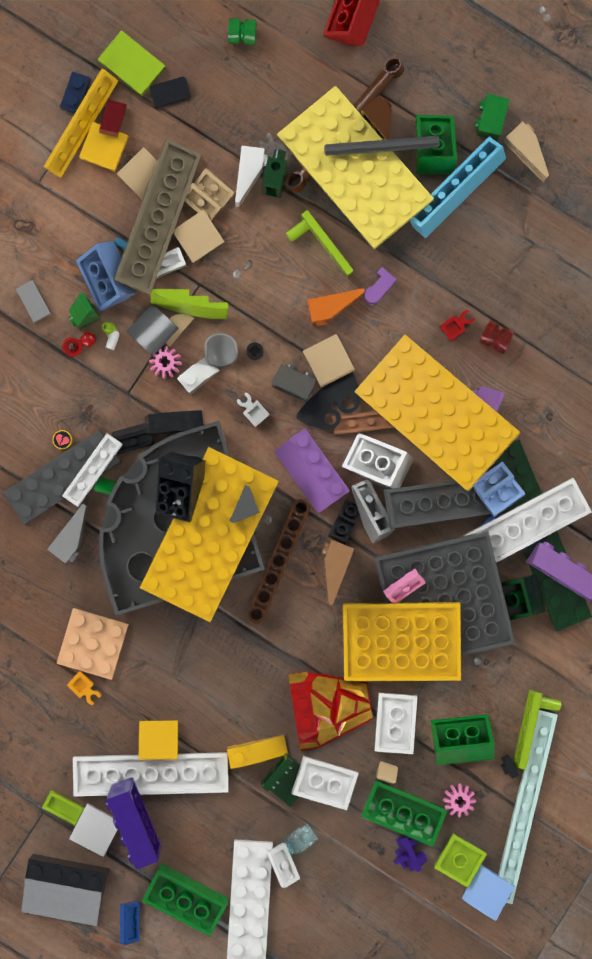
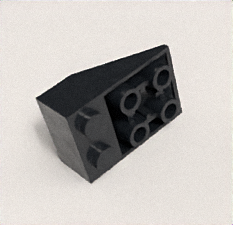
(179, 485)

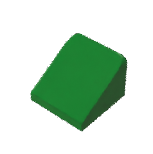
(105, 486)

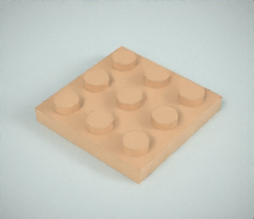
(92, 643)

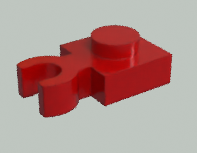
(454, 327)

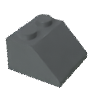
(293, 382)

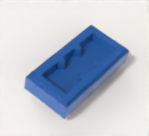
(129, 922)

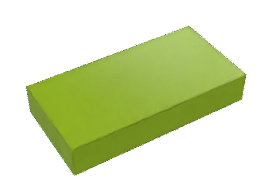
(63, 807)

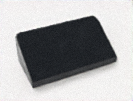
(170, 92)
(133, 438)

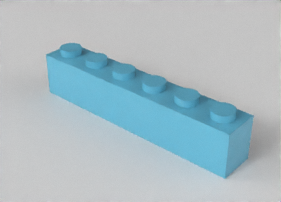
(459, 186)

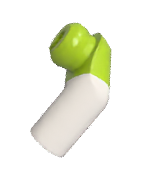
(112, 334)

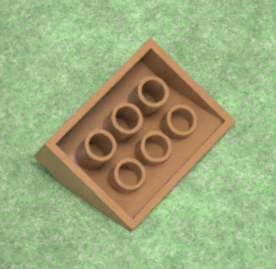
(335, 561)

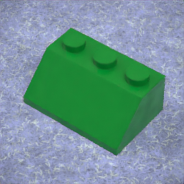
(462, 739)

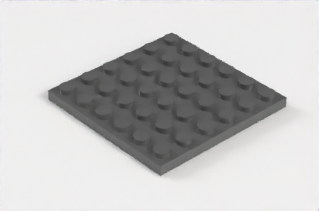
(460, 572)

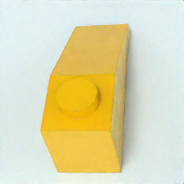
(256, 751)

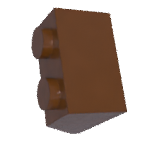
(378, 115)

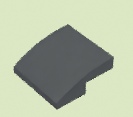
(152, 329)

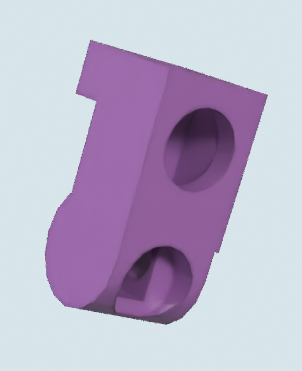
(380, 288)

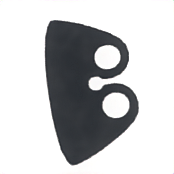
(320, 404)

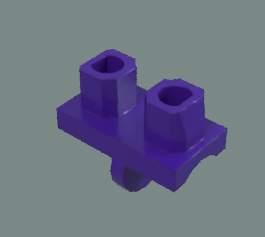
(406, 855)

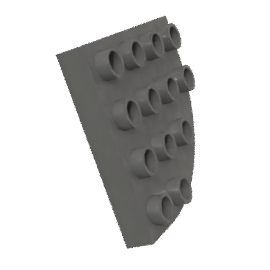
(135, 530)

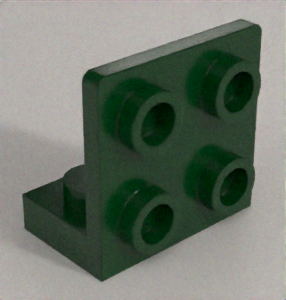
(282, 779)

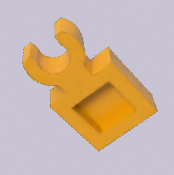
(82, 685)

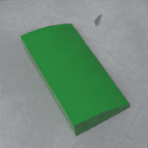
(404, 812)
(185, 899)

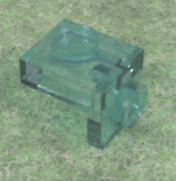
(300, 839)

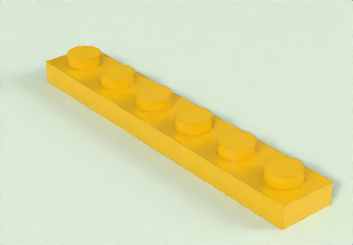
(81, 123)

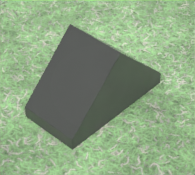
(245, 507)

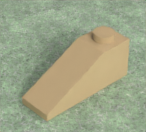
(526, 147)

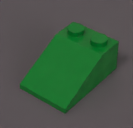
(440, 159)

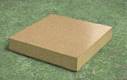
(198, 236)

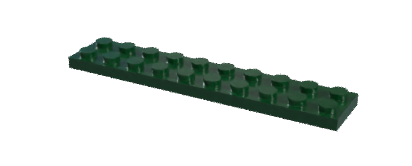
(561, 603)

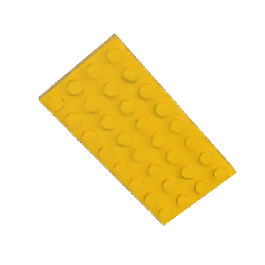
(437, 412)
(204, 554)

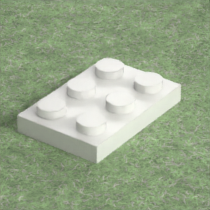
(395, 723)
(324, 783)

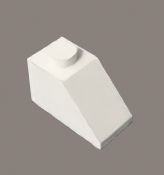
(197, 375)

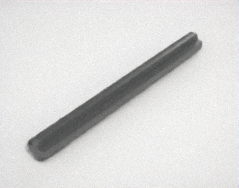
(382, 145)

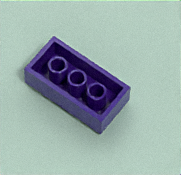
(134, 823)

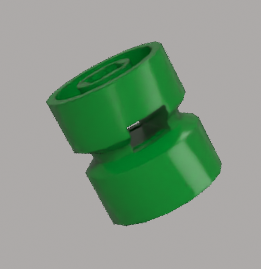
(242, 31)

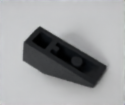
(173, 422)

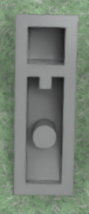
(371, 511)
(70, 538)

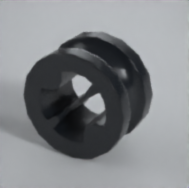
(258, 355)

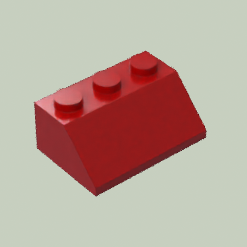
(351, 21)

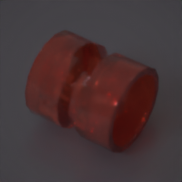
(494, 336)

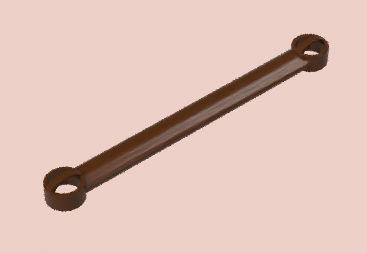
(370, 94)

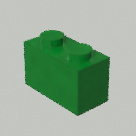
(492, 116)

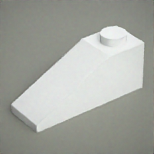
(250, 168)

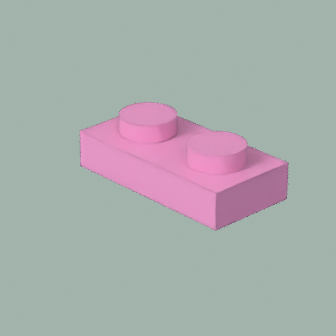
(404, 586)

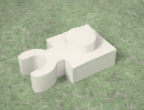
(254, 411)

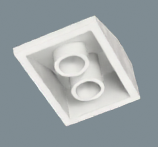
(378, 462)

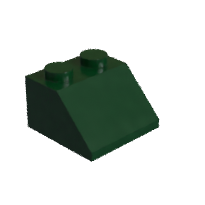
(523, 597)

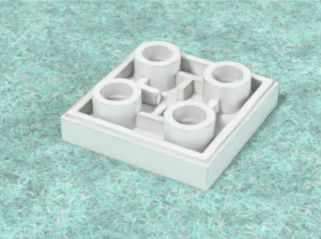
(94, 830)

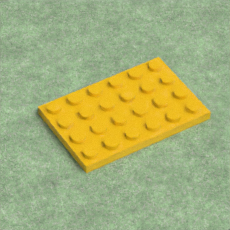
(402, 641)

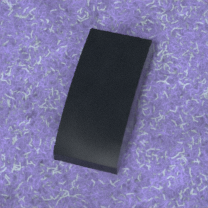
(344, 522)

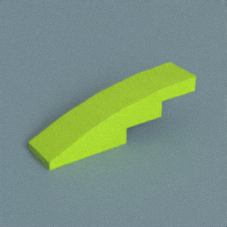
(180, 301)

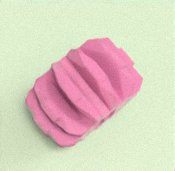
(170, 357)
(466, 796)

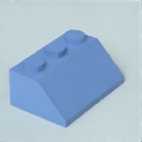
(99, 270)

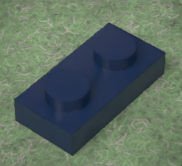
(75, 92)

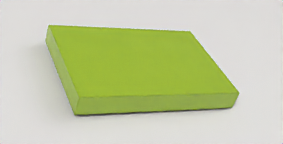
(131, 63)

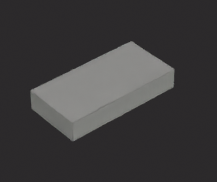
(33, 301)

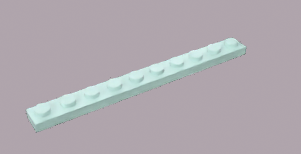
(527, 800)

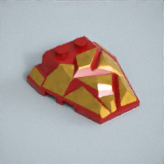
(327, 707)

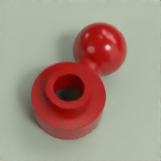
(87, 339)

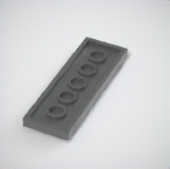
(47, 485)
(431, 504)

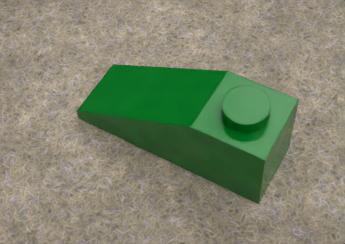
(82, 312)

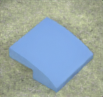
(498, 489)
(488, 892)

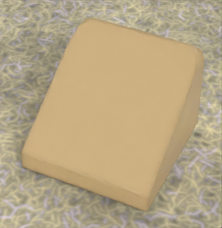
(387, 772)

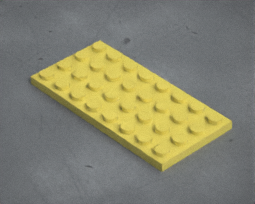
(368, 188)

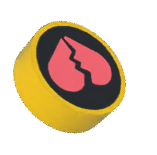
(62, 439)

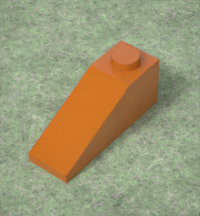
(328, 307)

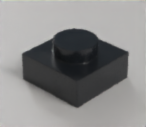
(508, 767)

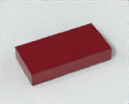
(113, 118)

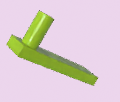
(309, 222)
(533, 703)

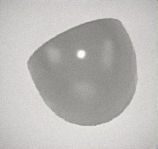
(220, 350)

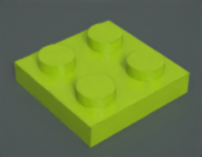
(460, 860)

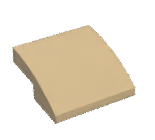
(138, 172)
(209, 194)
(328, 360)

